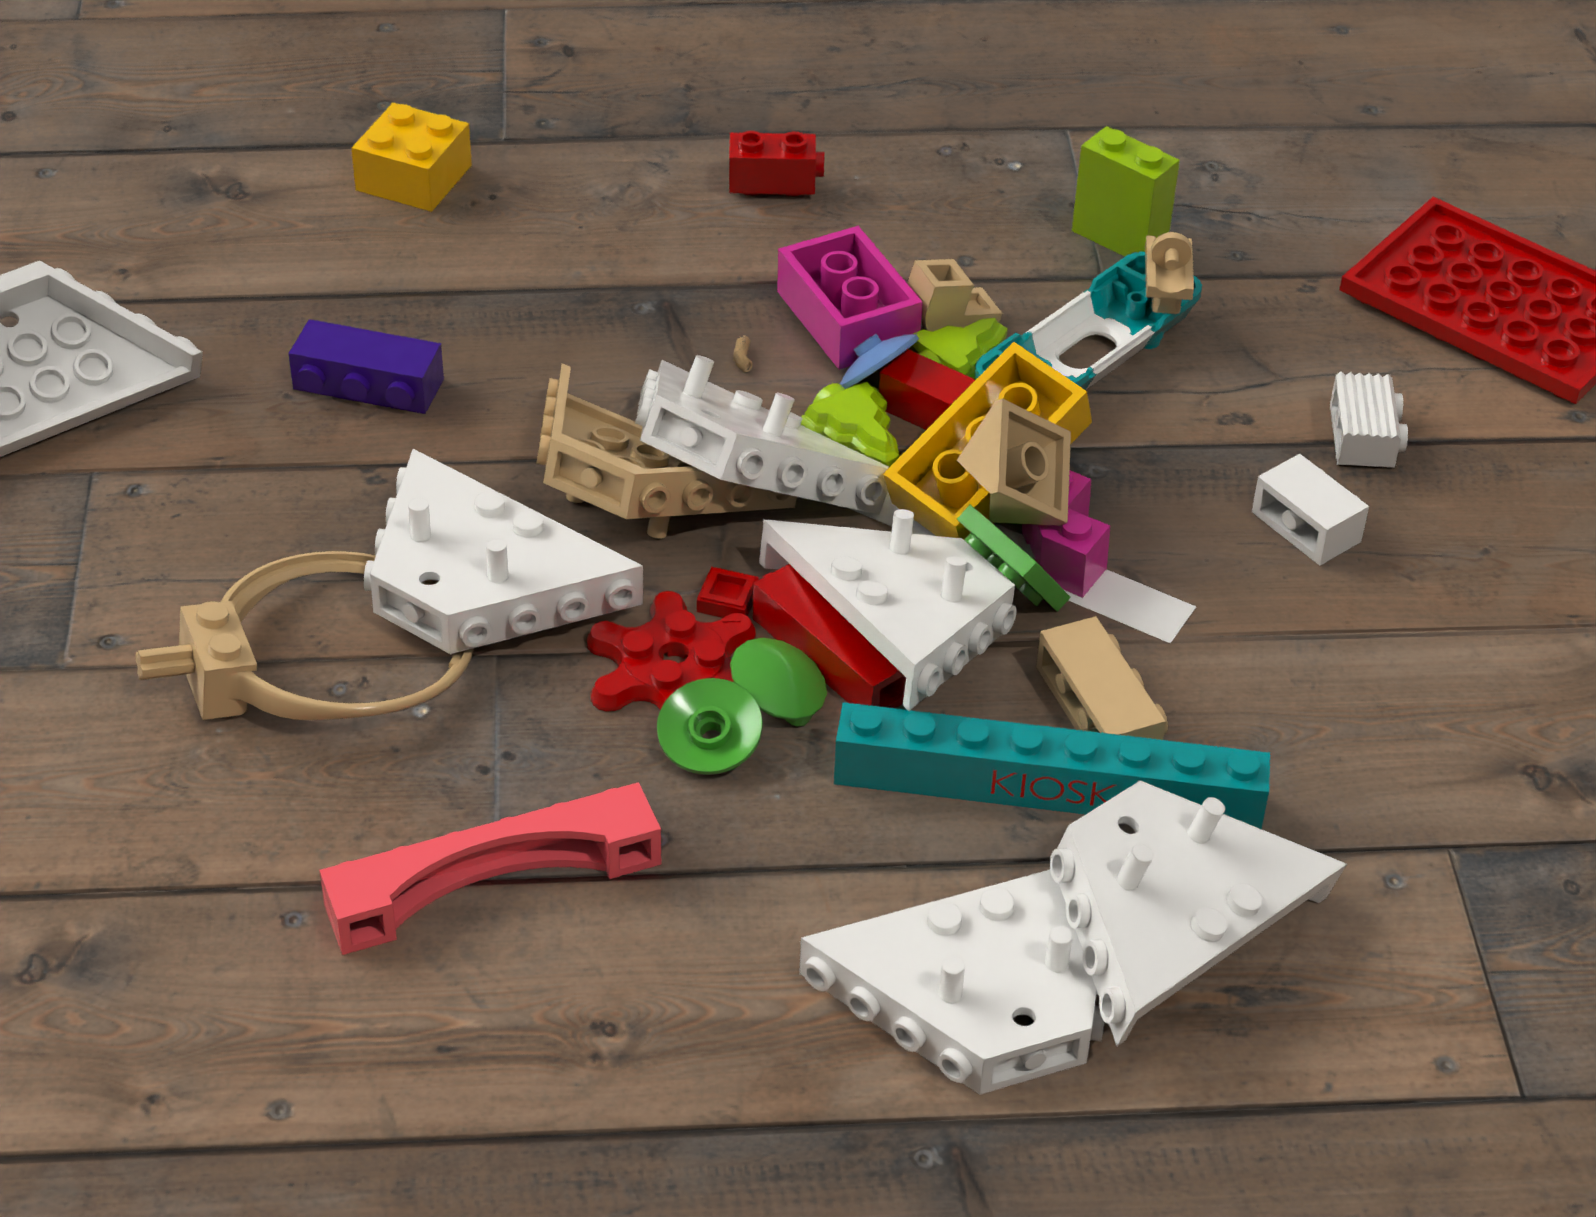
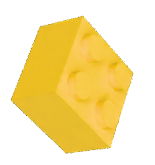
(412, 156)

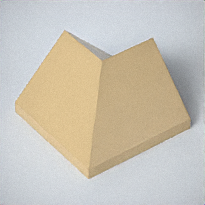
(1021, 465)

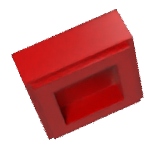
(726, 593)

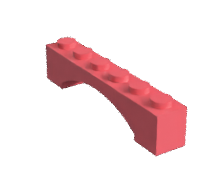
(596, 832)

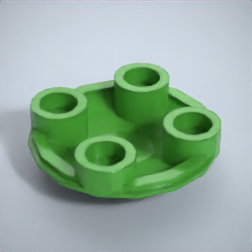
(779, 679)

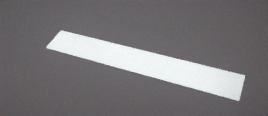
(1109, 596)

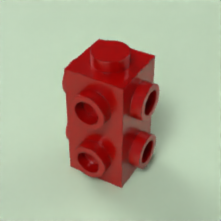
(774, 163)

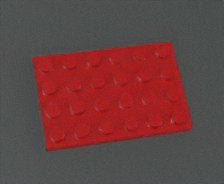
(1486, 295)

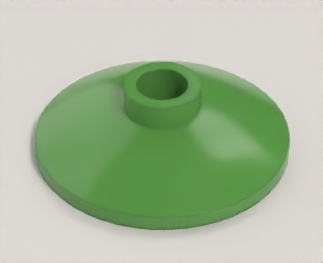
(706, 707)

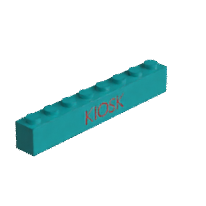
(1036, 763)

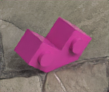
(1074, 551)

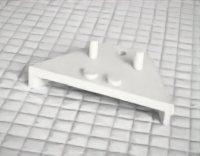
(76, 356)
(750, 444)
(494, 562)
(911, 595)
(1174, 893)
(959, 973)

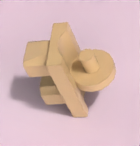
(1169, 271)

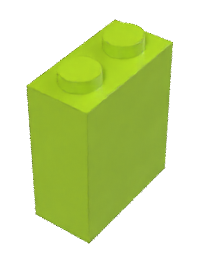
(1123, 191)

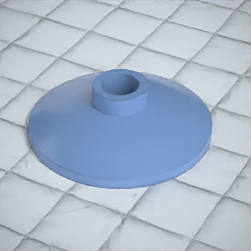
(874, 355)

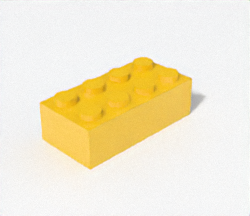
(929, 476)

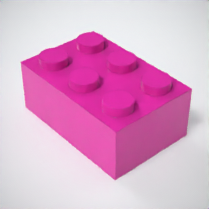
(846, 292)

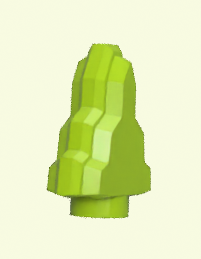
(959, 346)
(854, 419)

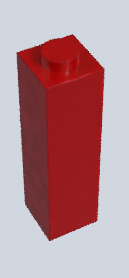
(920, 388)
(803, 618)

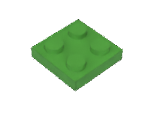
(1011, 560)

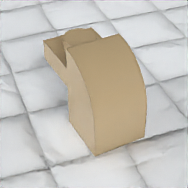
(949, 295)

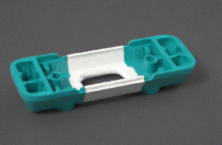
(1111, 308)

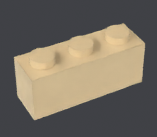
(1096, 682)

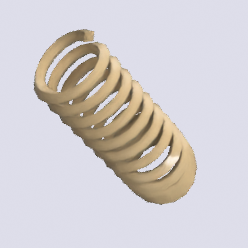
(740, 353)

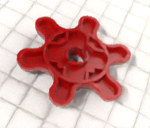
(641, 650)

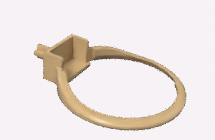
(221, 662)

